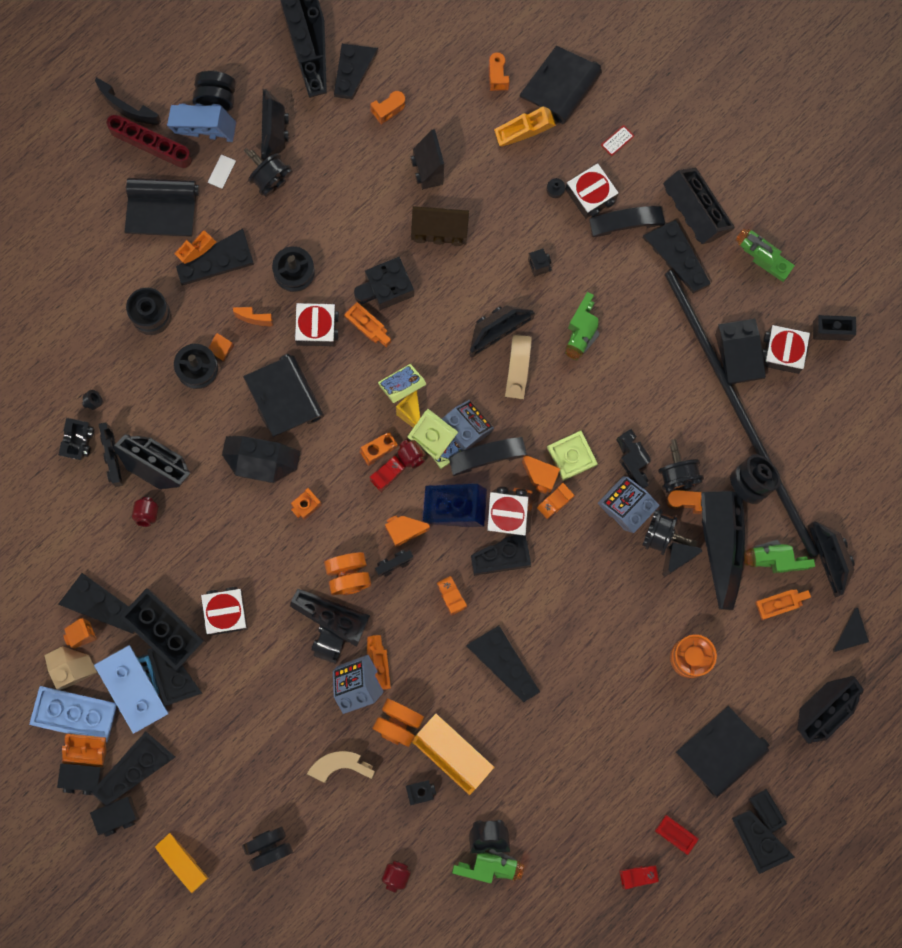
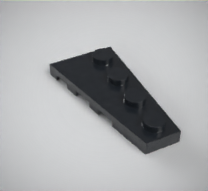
(675, 250)
(221, 258)
(96, 602)
(335, 617)
(500, 657)
(136, 765)

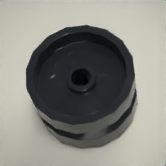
(214, 88)
(755, 479)
(267, 848)

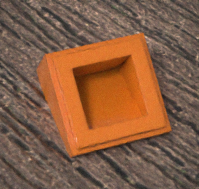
(220, 346)

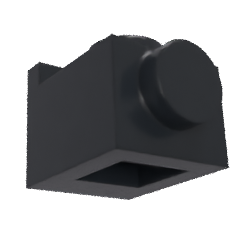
(539, 262)
(412, 791)

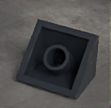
(677, 556)

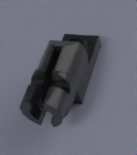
(635, 458)

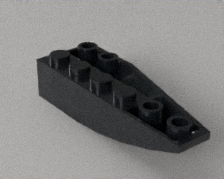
(307, 36)
(725, 543)

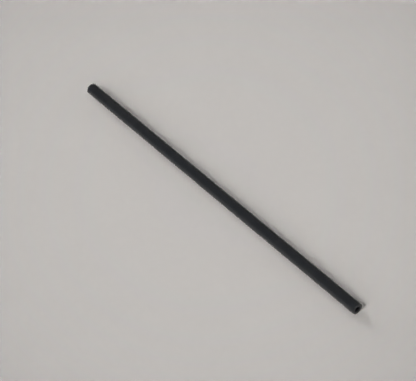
(738, 408)

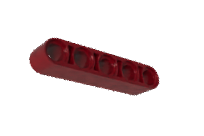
(144, 134)

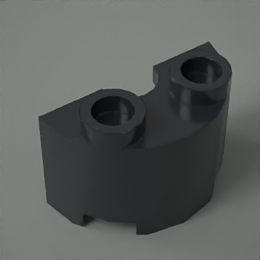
(76, 439)
(328, 645)
(489, 836)

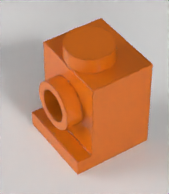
(305, 512)

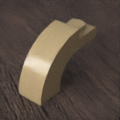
(518, 366)
(329, 763)

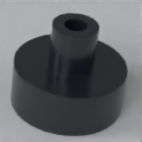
(555, 188)
(92, 400)

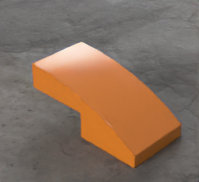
(189, 252)
(247, 314)

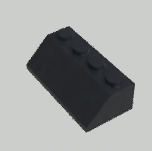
(698, 205)
(163, 629)

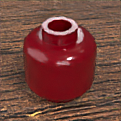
(411, 453)
(145, 512)
(396, 876)

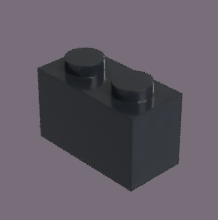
(834, 327)
(79, 778)
(114, 816)

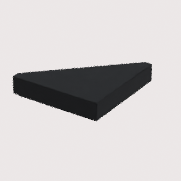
(852, 633)

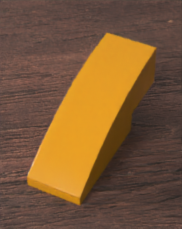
(525, 126)
(181, 863)

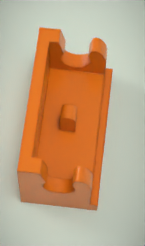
(84, 750)

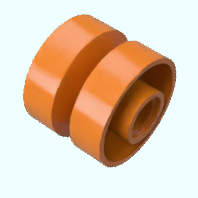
(348, 579)
(693, 656)
(395, 728)

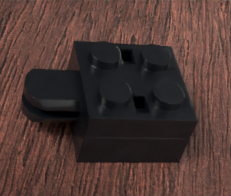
(386, 284)

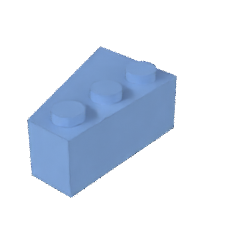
(201, 120)

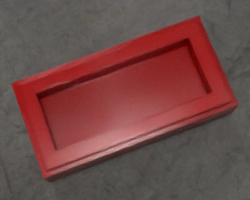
(676, 835)

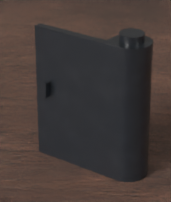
(561, 83)
(160, 206)
(283, 395)
(723, 751)

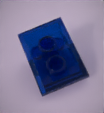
(455, 505)

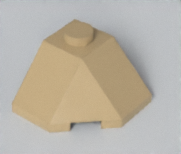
(68, 667)

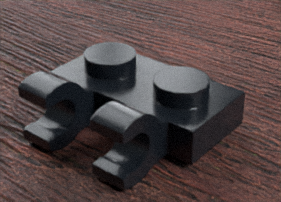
(401, 559)

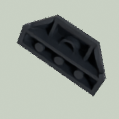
(273, 126)
(497, 326)
(259, 458)
(152, 461)
(834, 556)
(829, 709)

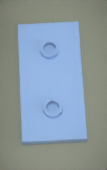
(131, 689)
(72, 713)

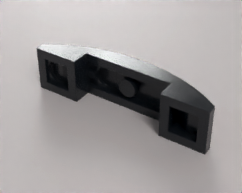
(144, 115)
(626, 219)
(487, 454)

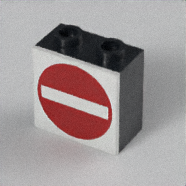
(592, 191)
(316, 324)
(785, 349)
(510, 511)
(224, 611)

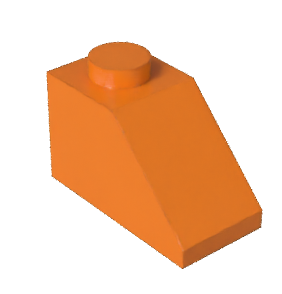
(540, 474)
(404, 529)
(79, 633)

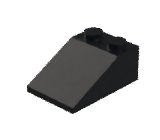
(428, 161)
(741, 351)

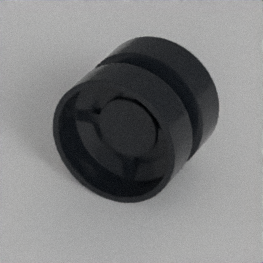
(148, 311)

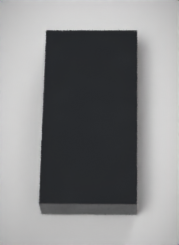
(767, 810)

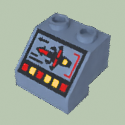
(469, 423)
(628, 504)
(356, 684)

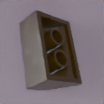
(439, 225)

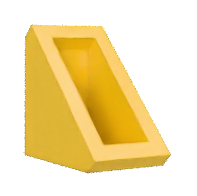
(409, 409)

